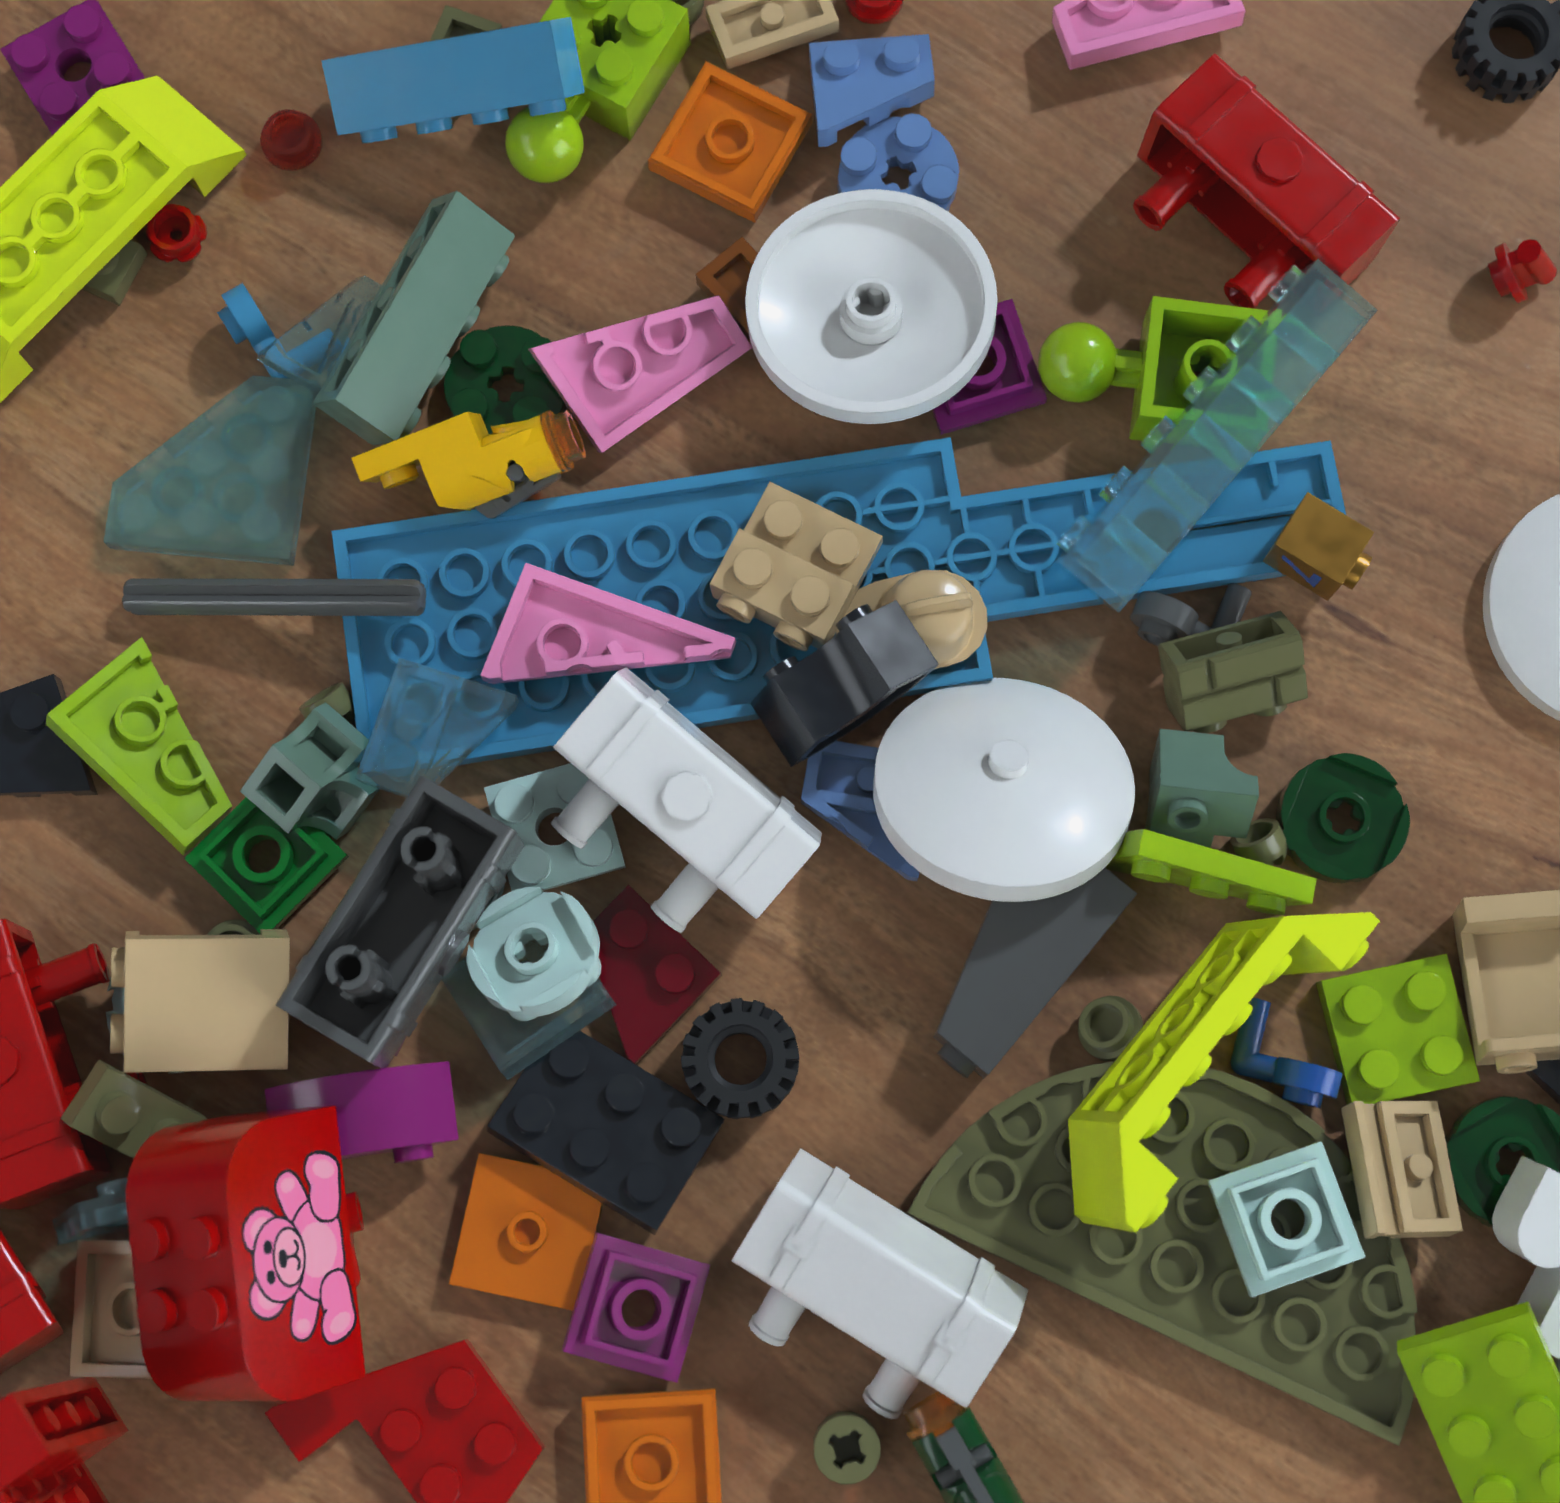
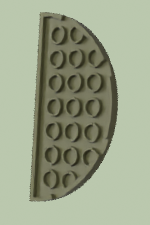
(1315, 1339)

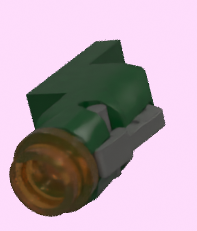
(958, 1453)

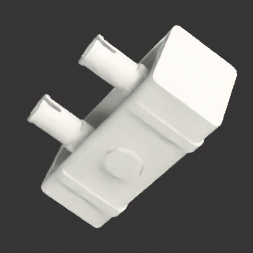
(687, 794)
(880, 1281)

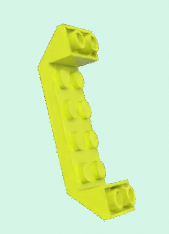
(91, 196)
(1112, 1172)

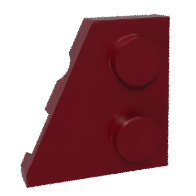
(647, 972)

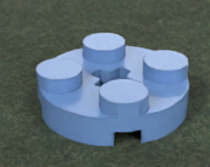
(902, 143)

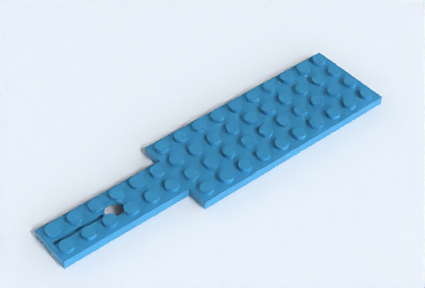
(669, 537)

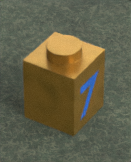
(1321, 548)

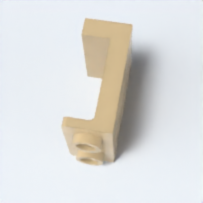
(1511, 977)
(201, 1002)

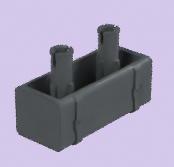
(402, 923)

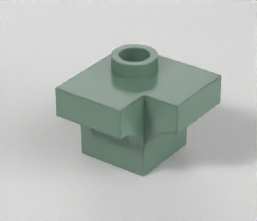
(313, 775)
(1198, 789)

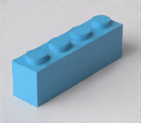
(453, 78)

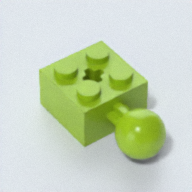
(624, 62)
(1175, 342)

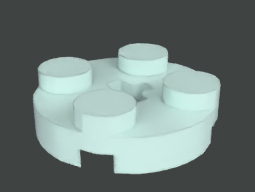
(555, 979)

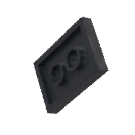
(607, 1128)

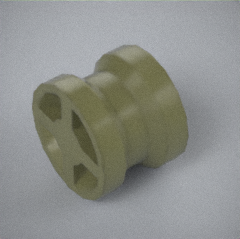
(842, 1430)

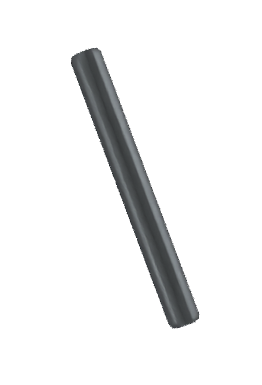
(275, 597)

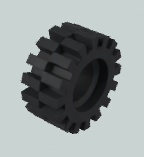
(740, 1018)

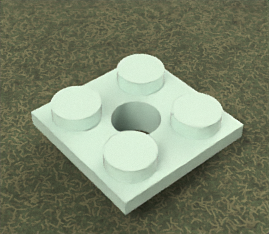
(524, 804)
(1246, 1206)

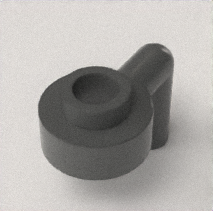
(1166, 618)

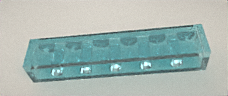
(1215, 434)

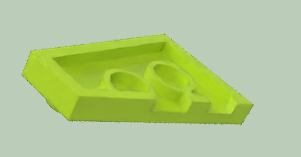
(139, 745)
(1211, 872)

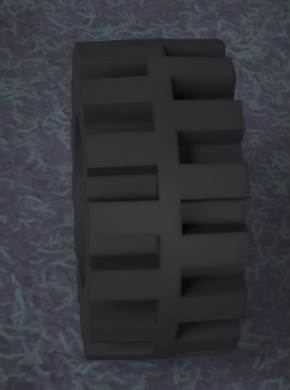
(1497, 72)

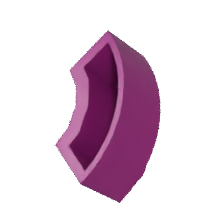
(381, 1108)

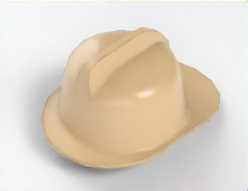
(940, 607)

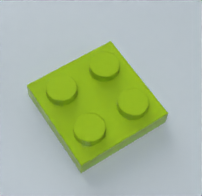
(1397, 1031)

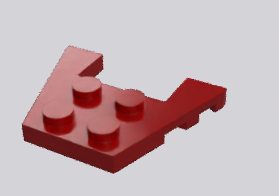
(433, 1419)

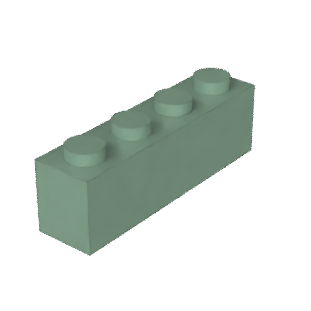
(416, 320)

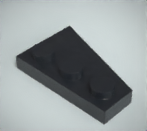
(30, 753)

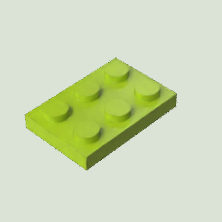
(1491, 1404)

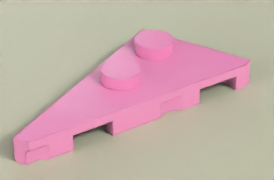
(577, 629)

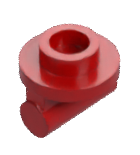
(1521, 269)

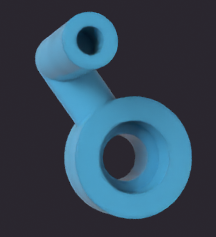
(246, 322)

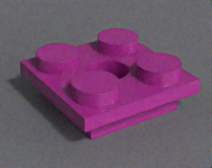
(70, 38)
(1004, 390)
(597, 1321)

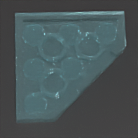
(224, 481)

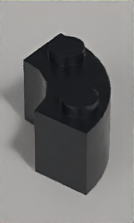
(843, 681)

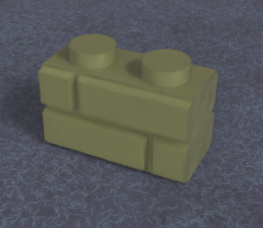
(1233, 672)

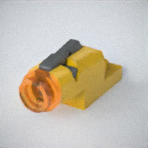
(477, 468)

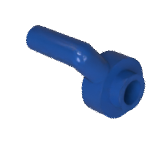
(1302, 1081)

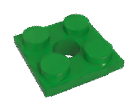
(271, 896)

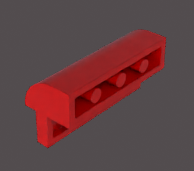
(49, 1437)

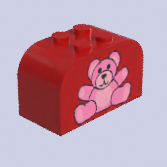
(245, 1257)

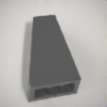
(1018, 967)

